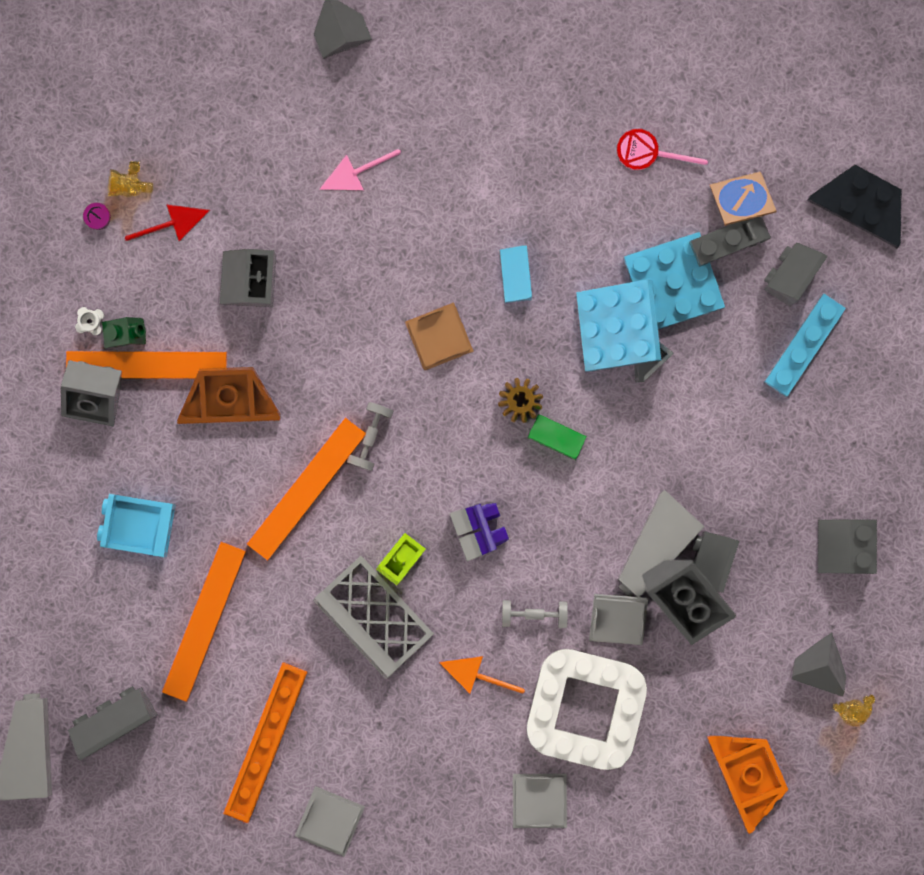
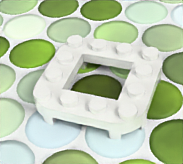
(625, 717)

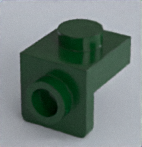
(124, 332)

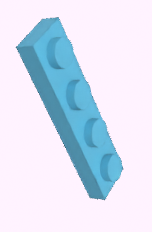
(805, 345)

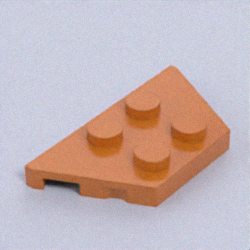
(750, 775)

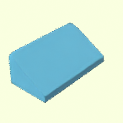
(516, 274)

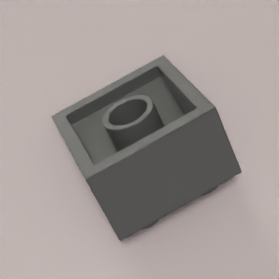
(794, 273)
(90, 393)
(847, 546)
(715, 557)

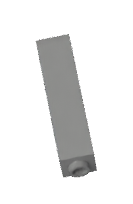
(662, 538)
(26, 755)

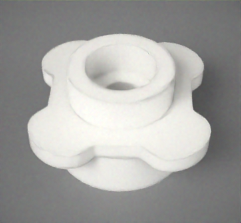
(85, 314)

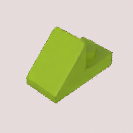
(400, 559)

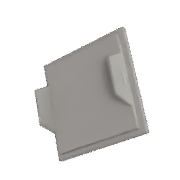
(618, 619)
(539, 800)
(329, 821)

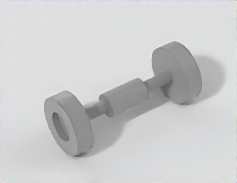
(370, 436)
(534, 614)

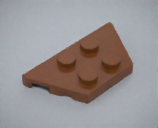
(228, 396)

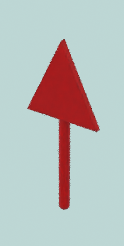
(181, 218)

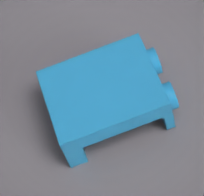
(136, 525)

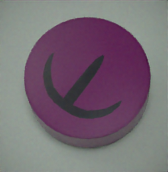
(96, 216)

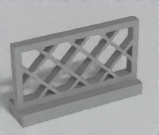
(356, 634)

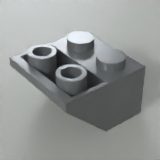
(248, 278)

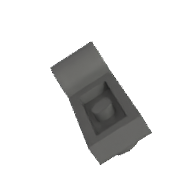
(729, 240)

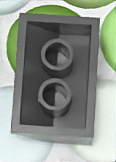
(687, 598)
(111, 722)

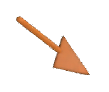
(466, 671)

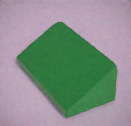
(557, 437)

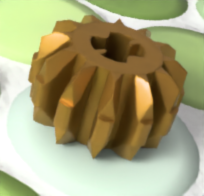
(528, 397)

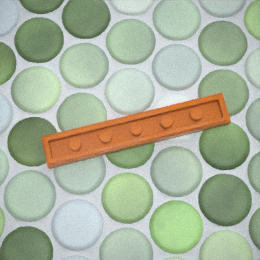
(152, 364)
(306, 489)
(204, 621)
(265, 742)

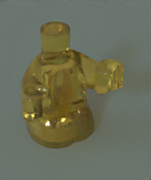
(127, 184)
(855, 712)

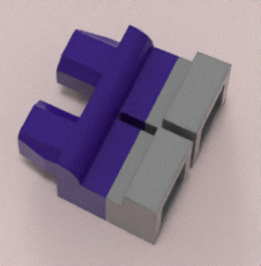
(473, 519)

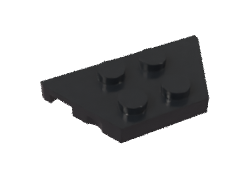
(864, 202)

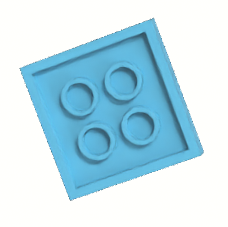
(679, 284)
(618, 325)

